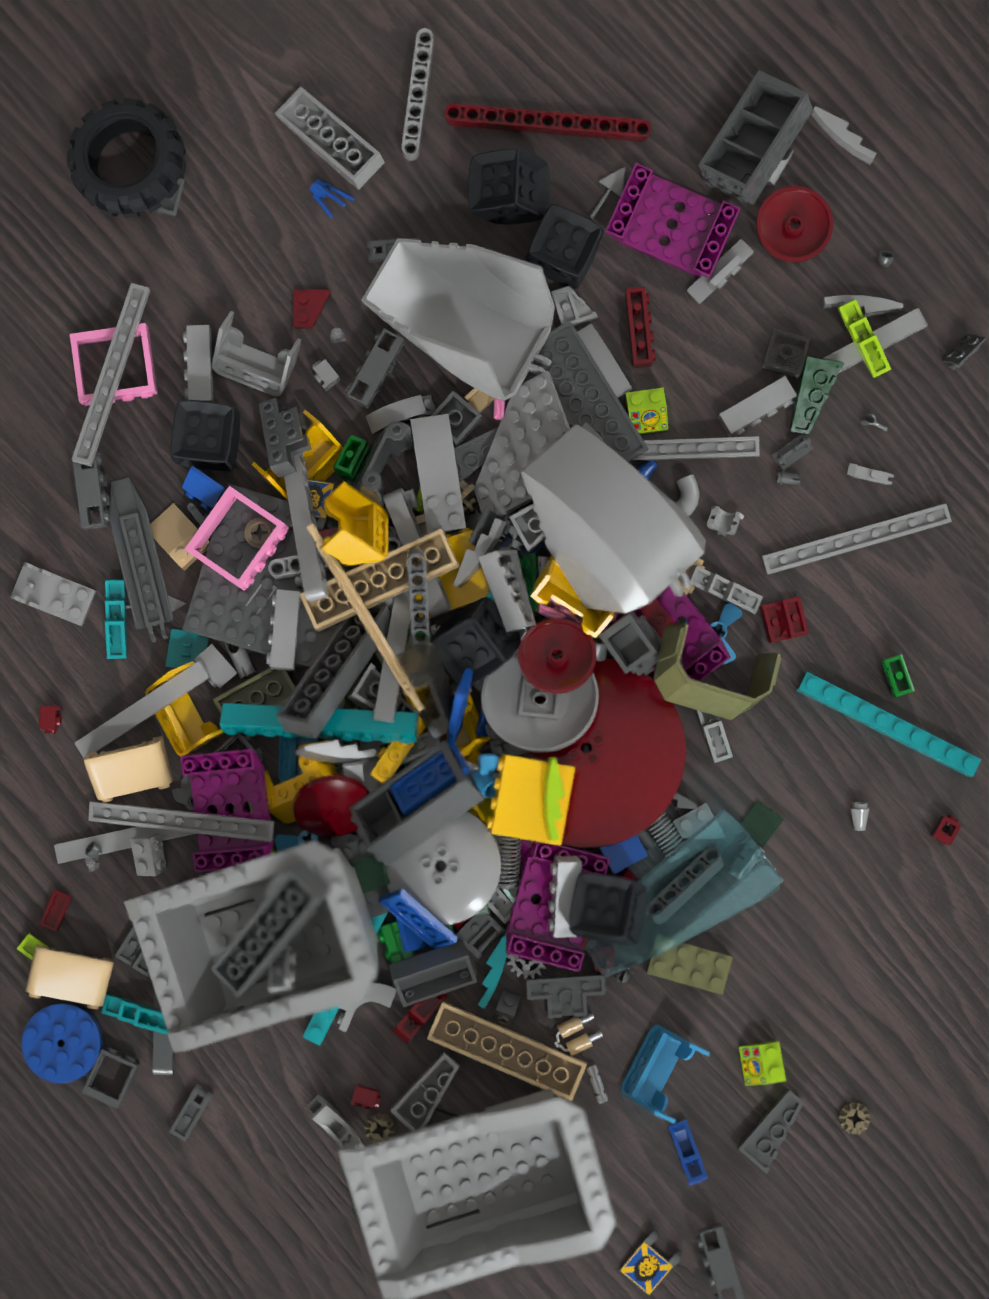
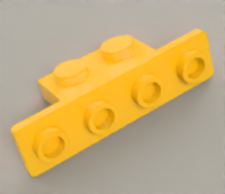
(392, 757)

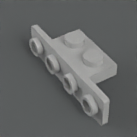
(725, 266)

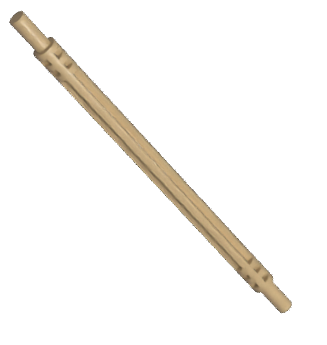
(367, 620)

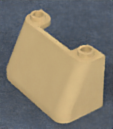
(129, 769)
(69, 976)

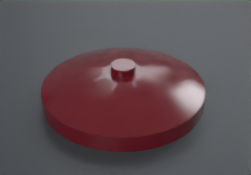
(794, 224)
(557, 656)
(324, 805)

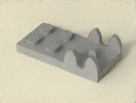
(53, 594)

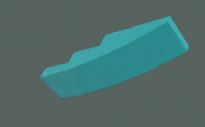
(116, 619)
(497, 962)
(135, 1013)

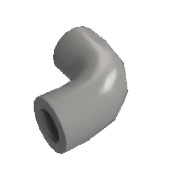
(689, 494)

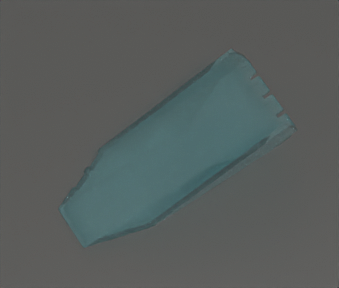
(738, 885)

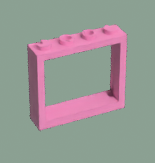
(105, 335)
(213, 521)

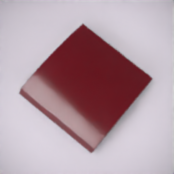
(784, 620)

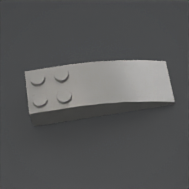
(330, 138)
(438, 473)

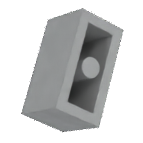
(217, 666)

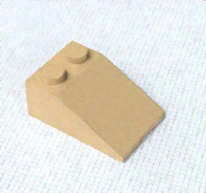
(174, 533)

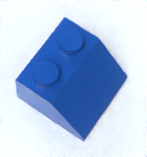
(202, 488)

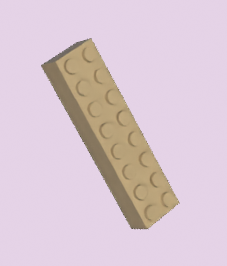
(382, 579)
(507, 1050)

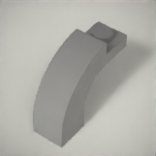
(400, 411)
(378, 992)
(333, 1123)

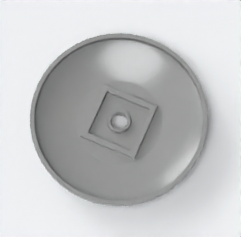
(535, 727)
(469, 875)

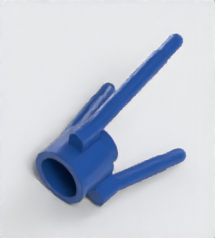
(322, 189)

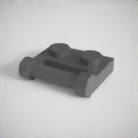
(475, 928)

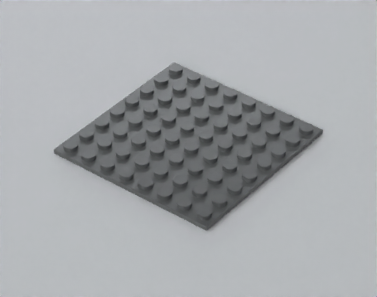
(220, 606)

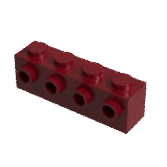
(638, 326)

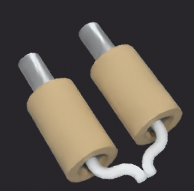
(580, 1043)

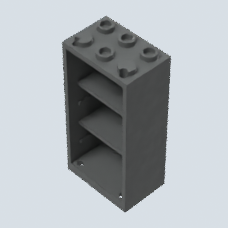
(755, 137)
(392, 833)

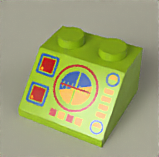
(647, 410)
(762, 1063)

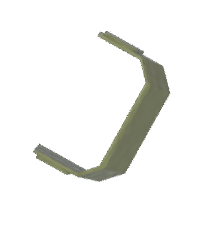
(693, 694)

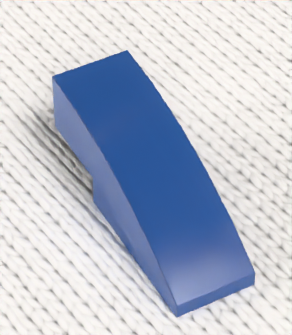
(688, 1152)

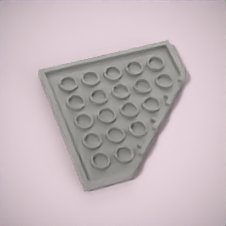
(528, 428)

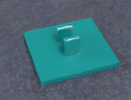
(184, 647)

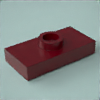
(657, 616)
(55, 910)

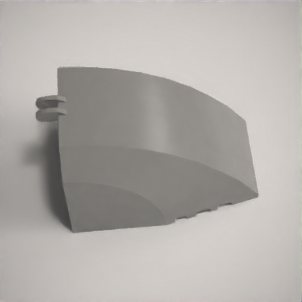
(467, 310)
(609, 524)

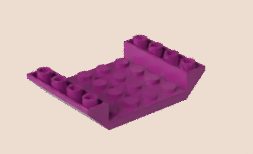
(647, 207)
(702, 647)
(223, 780)
(527, 926)

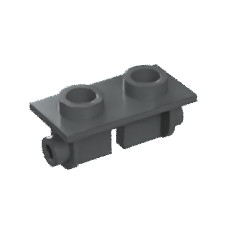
(793, 451)

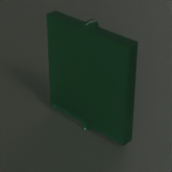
(761, 823)
(371, 874)

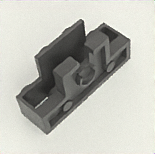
(375, 368)
(283, 436)
(91, 492)
(566, 994)
(720, 1263)

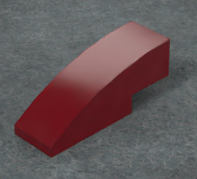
(417, 1017)

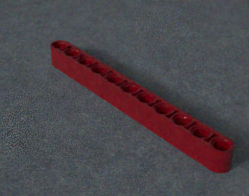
(538, 126)

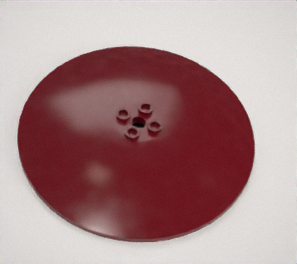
(632, 761)

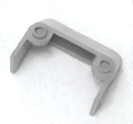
(251, 365)

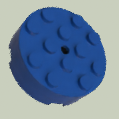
(43, 1044)

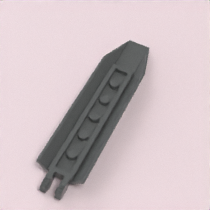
(139, 559)

